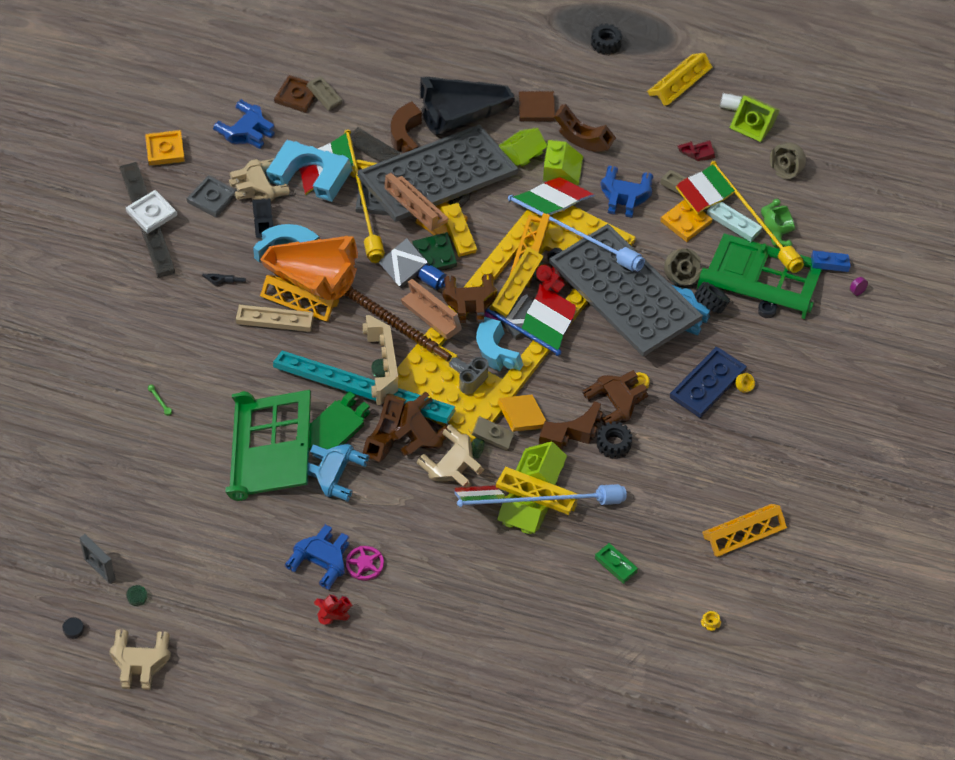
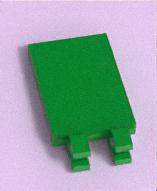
(338, 423)

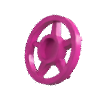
(364, 563)

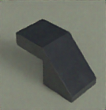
(262, 215)

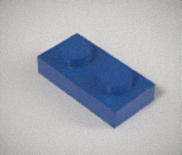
(830, 261)

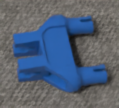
(248, 127)
(625, 192)
(322, 553)

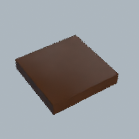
(295, 94)
(536, 106)

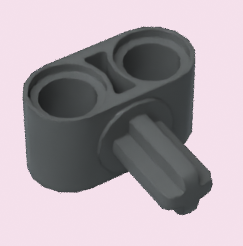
(475, 372)

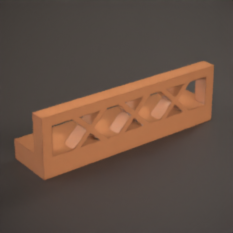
(414, 202)
(431, 310)

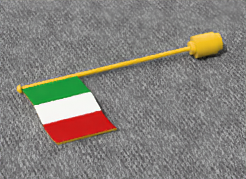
(310, 173)
(713, 187)

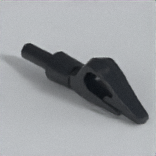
(222, 279)

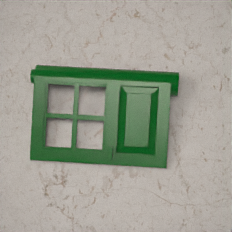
(739, 266)
(270, 465)

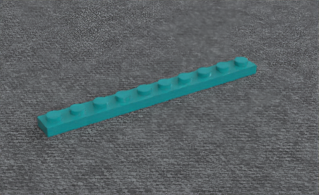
(352, 382)

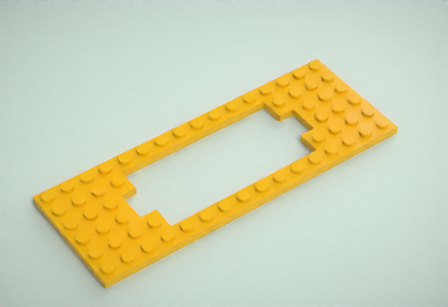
(432, 374)

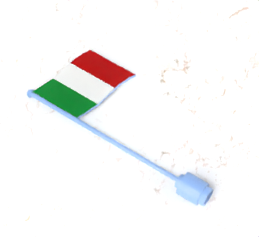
(557, 196)
(490, 494)

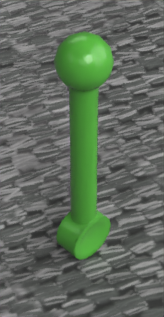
(167, 411)

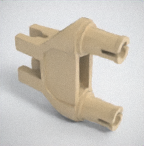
(253, 183)
(454, 462)
(139, 660)

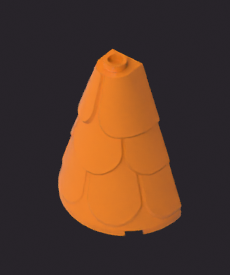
(316, 266)

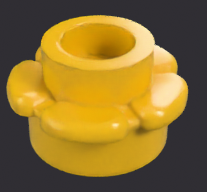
(711, 616)

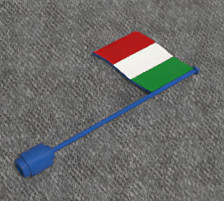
(544, 321)

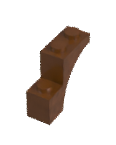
(580, 429)

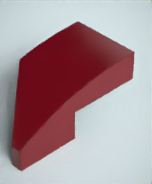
(698, 152)

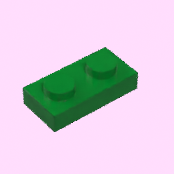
(616, 563)

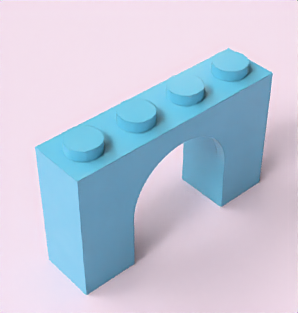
(296, 155)

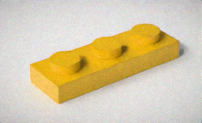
(459, 230)

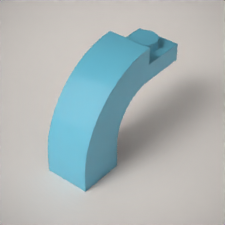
(282, 235)
(488, 337)

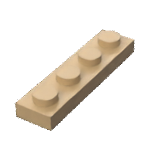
(274, 318)

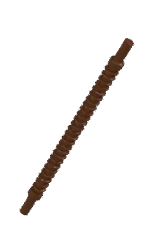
(396, 323)

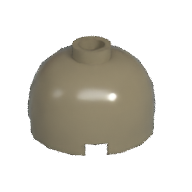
(788, 160)
(682, 266)

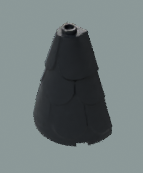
(460, 102)

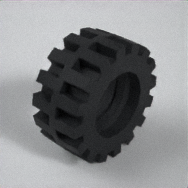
(604, 46)
(712, 297)
(615, 430)

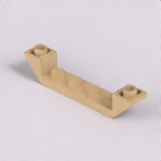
(381, 332)

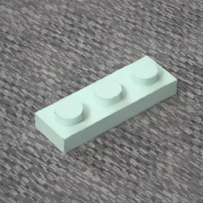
(734, 221)

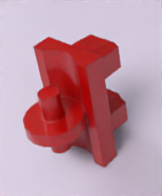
(550, 277)
(332, 609)

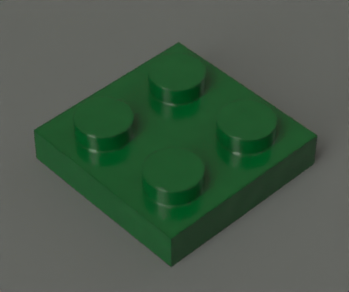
(436, 251)

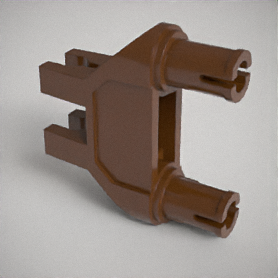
(470, 298)
(618, 393)
(417, 427)

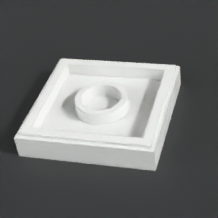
(151, 211)

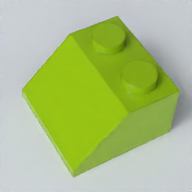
(754, 118)
(524, 146)
(562, 162)
(542, 462)
(525, 515)

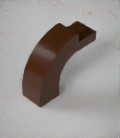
(402, 122)
(582, 135)
(380, 442)

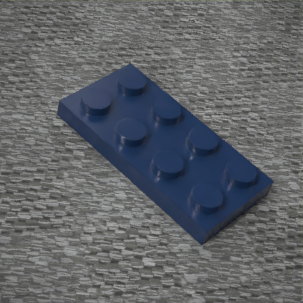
(707, 382)

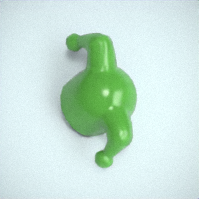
(778, 221)

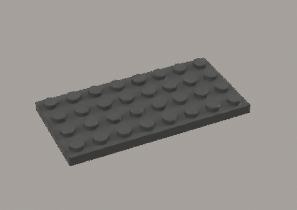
(441, 169)
(633, 302)

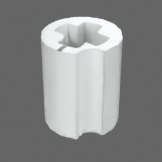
(730, 101)

